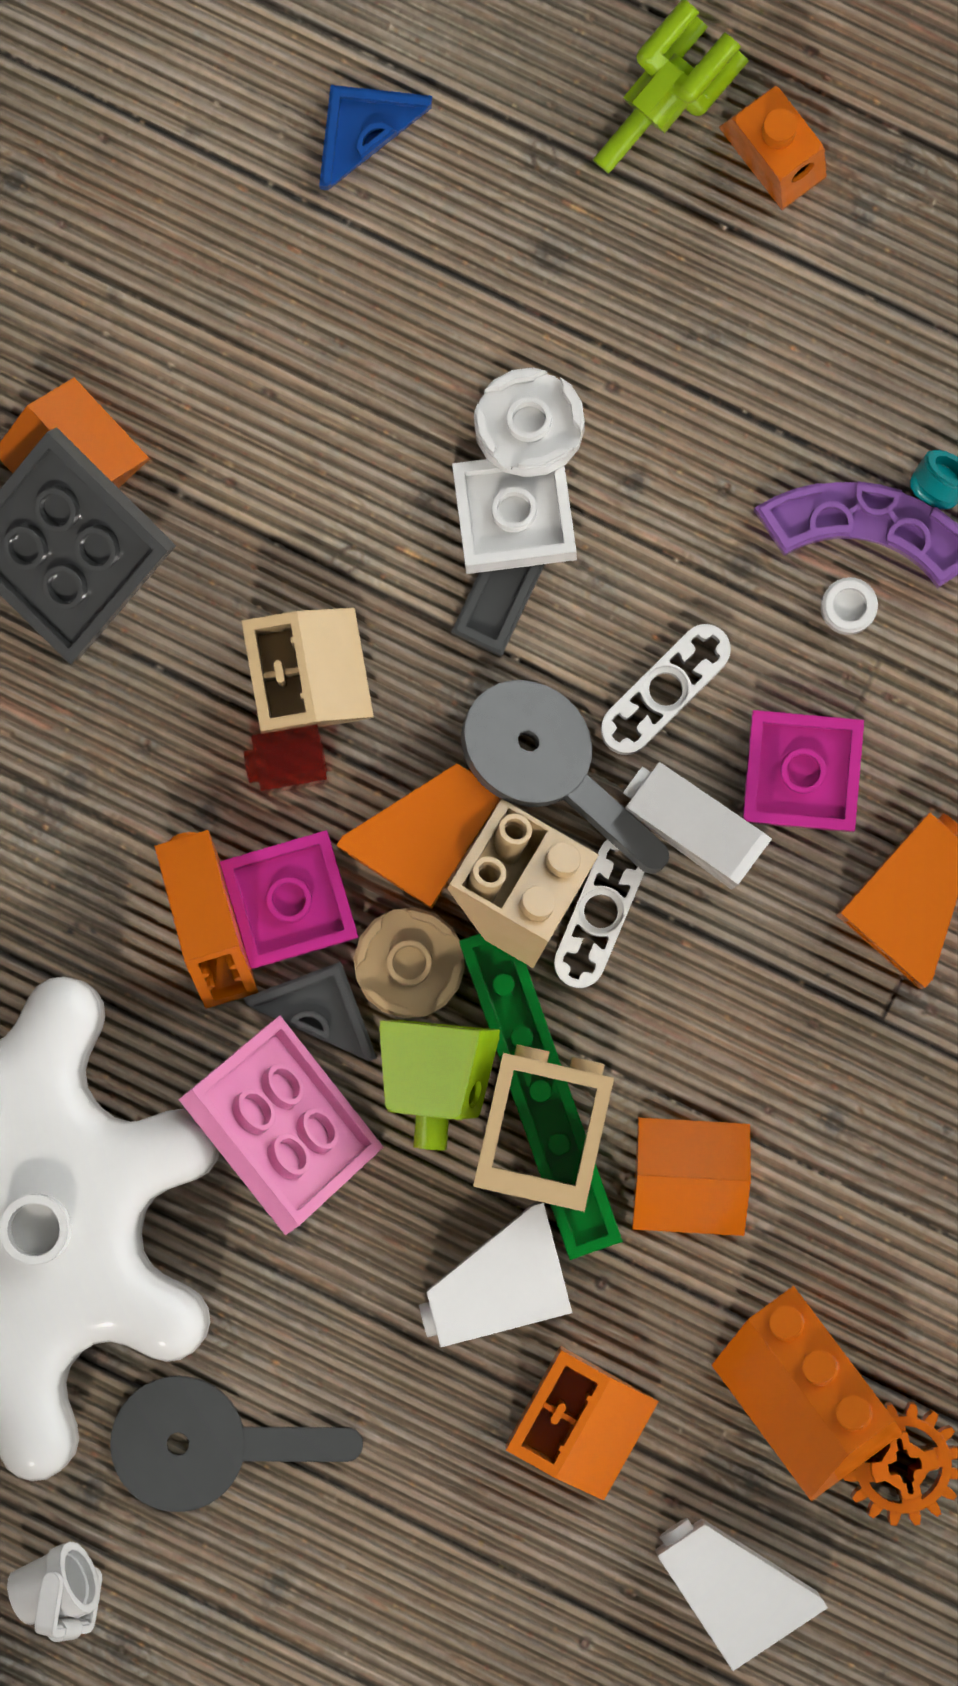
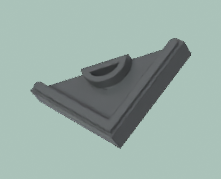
(319, 1006)

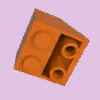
(581, 1424)

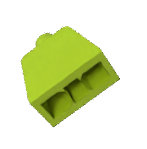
(435, 1074)

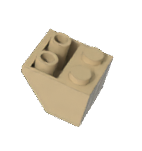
(307, 669)
(520, 881)

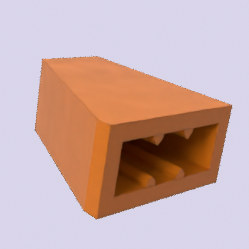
(424, 834)
(910, 900)
(205, 918)

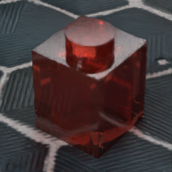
(287, 760)

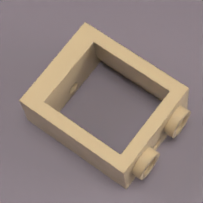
(534, 1187)

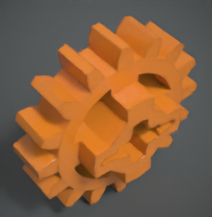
(927, 1459)

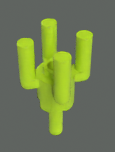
(671, 82)

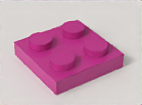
(803, 771)
(289, 899)

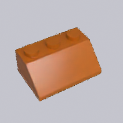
(804, 1394)

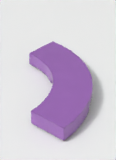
(867, 514)

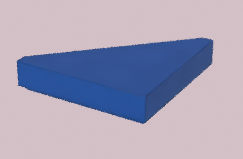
(361, 124)

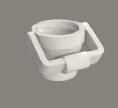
(55, 1588)

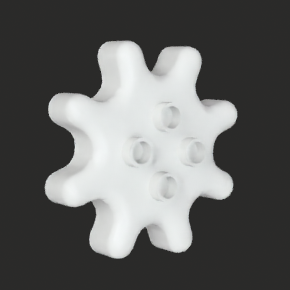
(74, 1225)

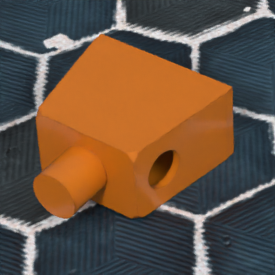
(776, 146)

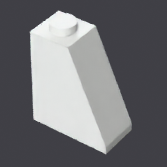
(695, 824)
(500, 1285)
(734, 1590)

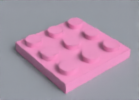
(281, 1124)

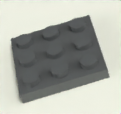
(72, 546)

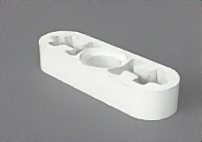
(685, 651)
(572, 944)

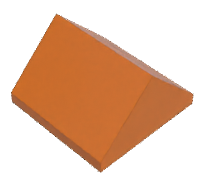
(83, 423)
(692, 1176)

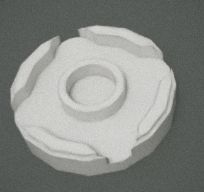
(529, 422)

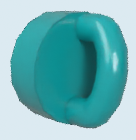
(936, 479)

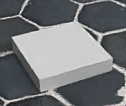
(512, 518)

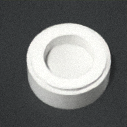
(849, 606)

